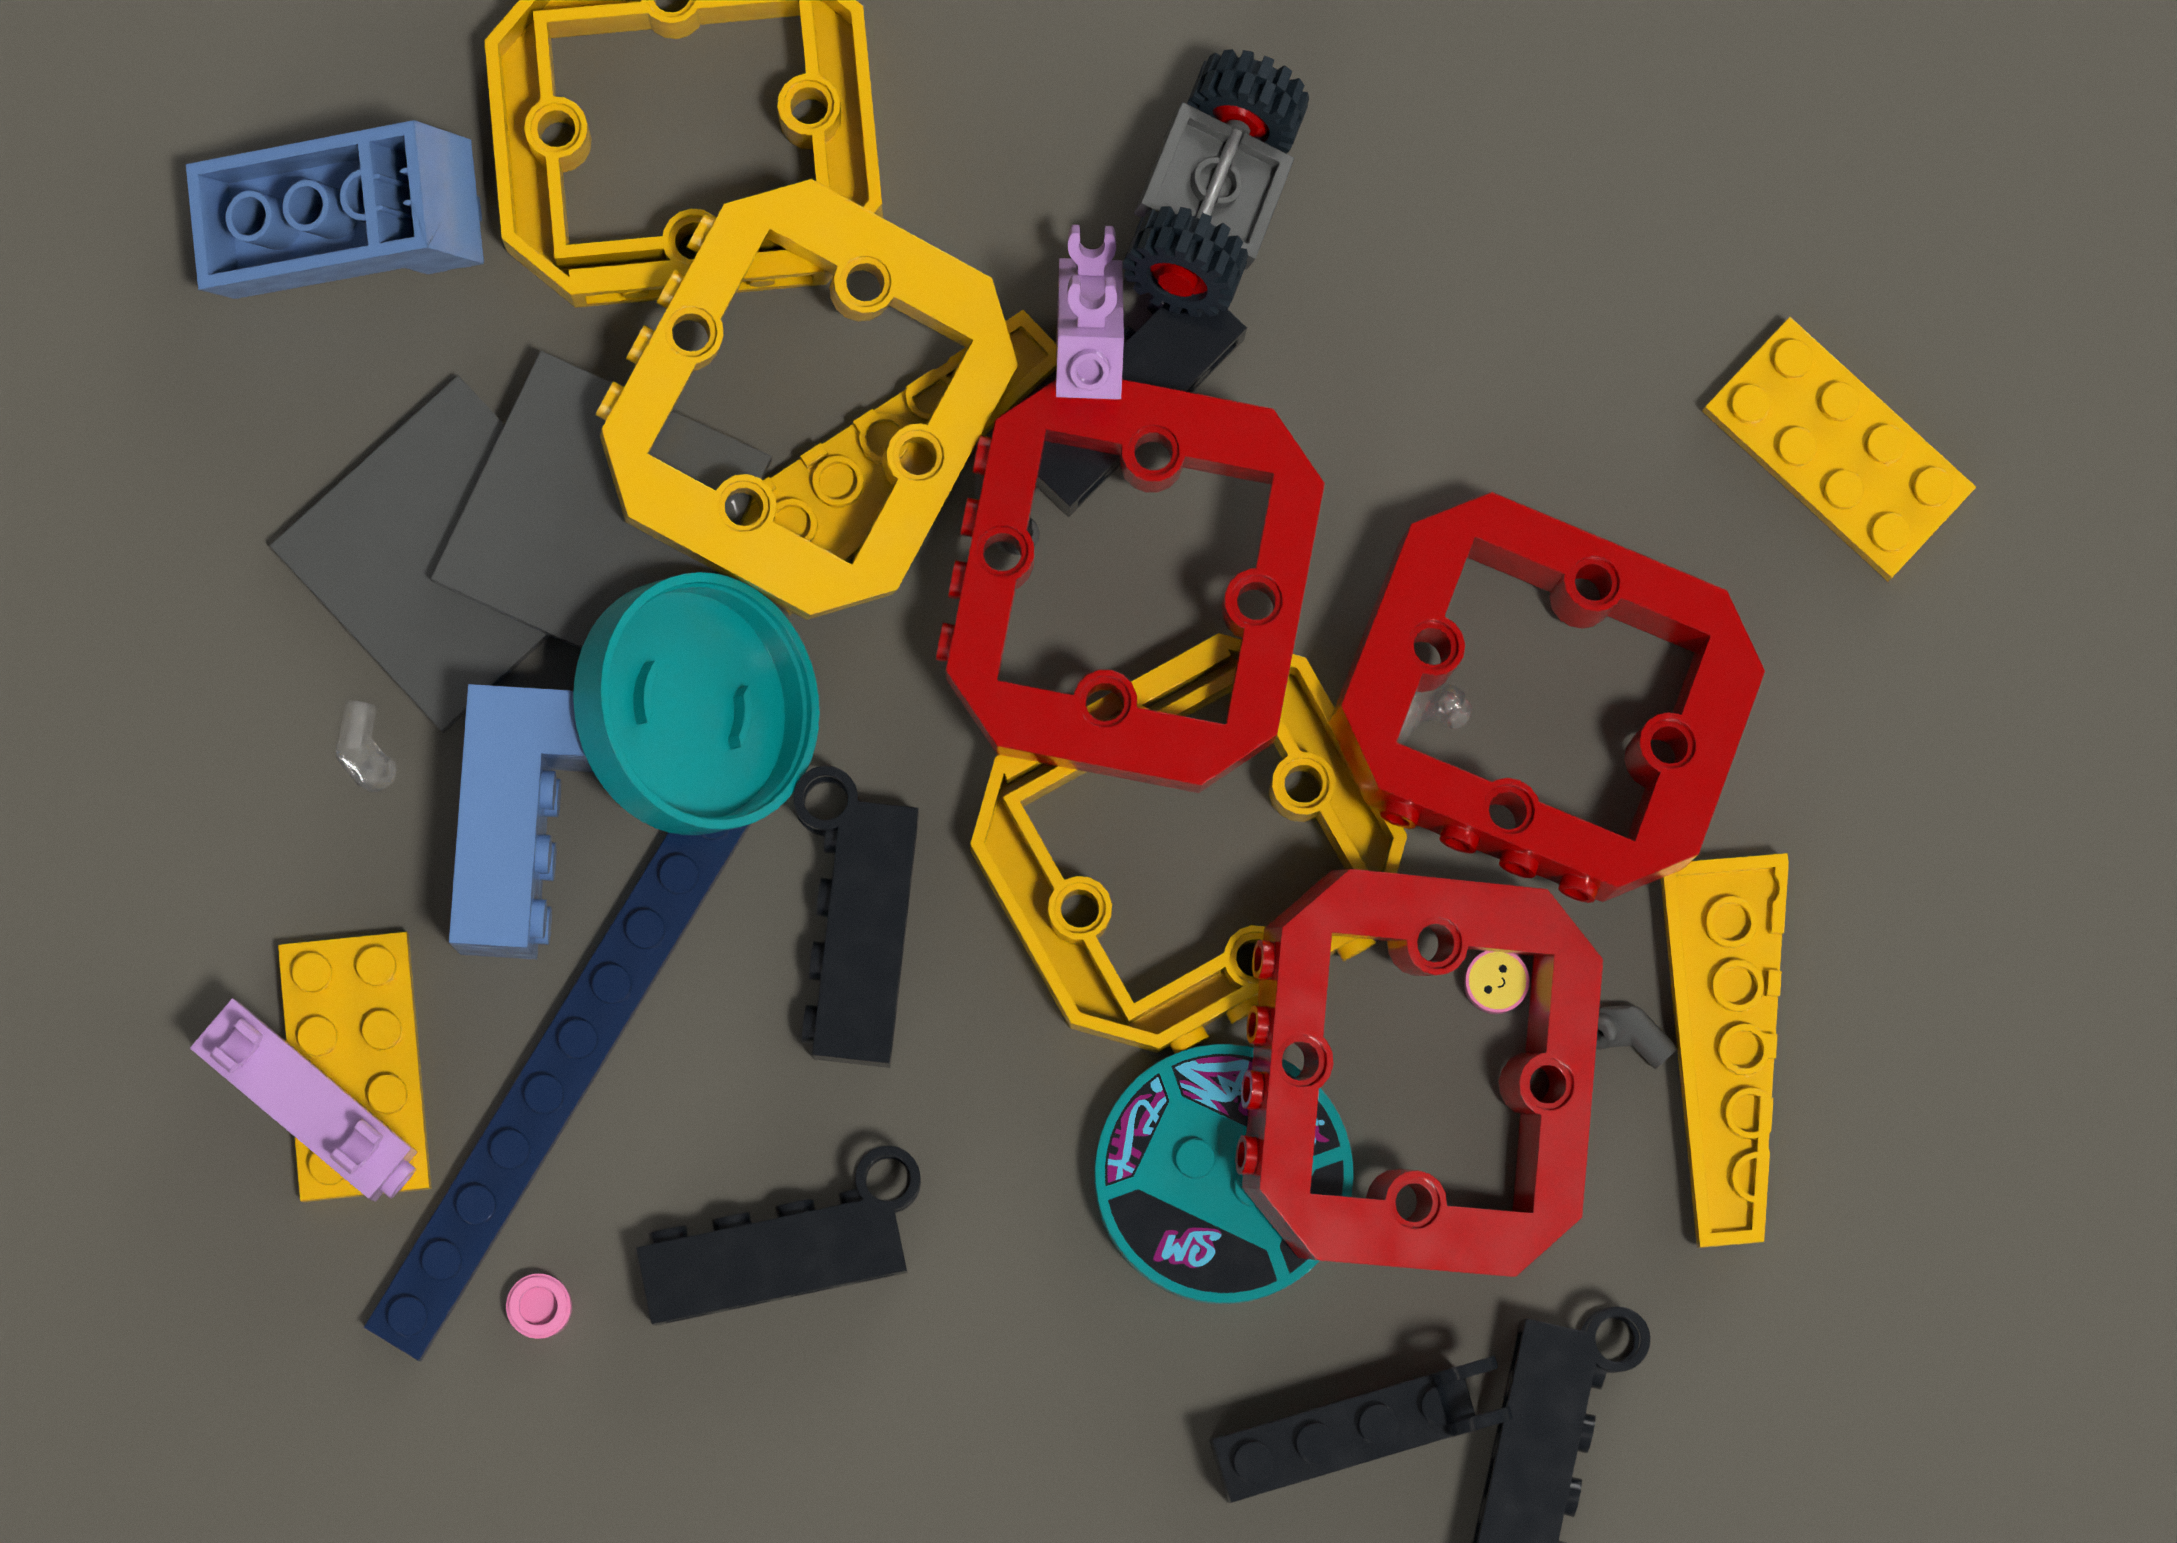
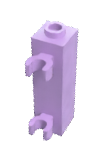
(1090, 320)
(306, 1102)

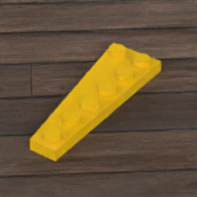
(841, 484)
(1725, 990)

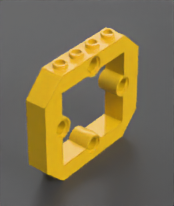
(638, 269)
(912, 280)
(1072, 956)

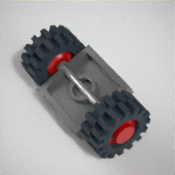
(1215, 183)

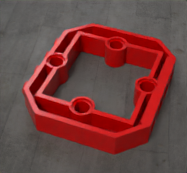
(1633, 590)
(1139, 743)
(1560, 1040)

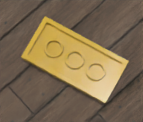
(1839, 449)
(357, 1023)

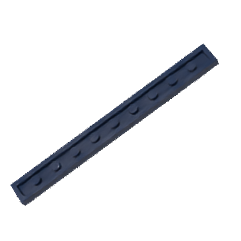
(550, 1089)

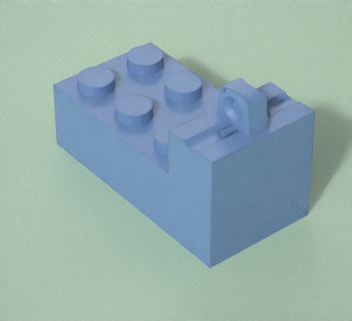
(335, 210)
(502, 817)

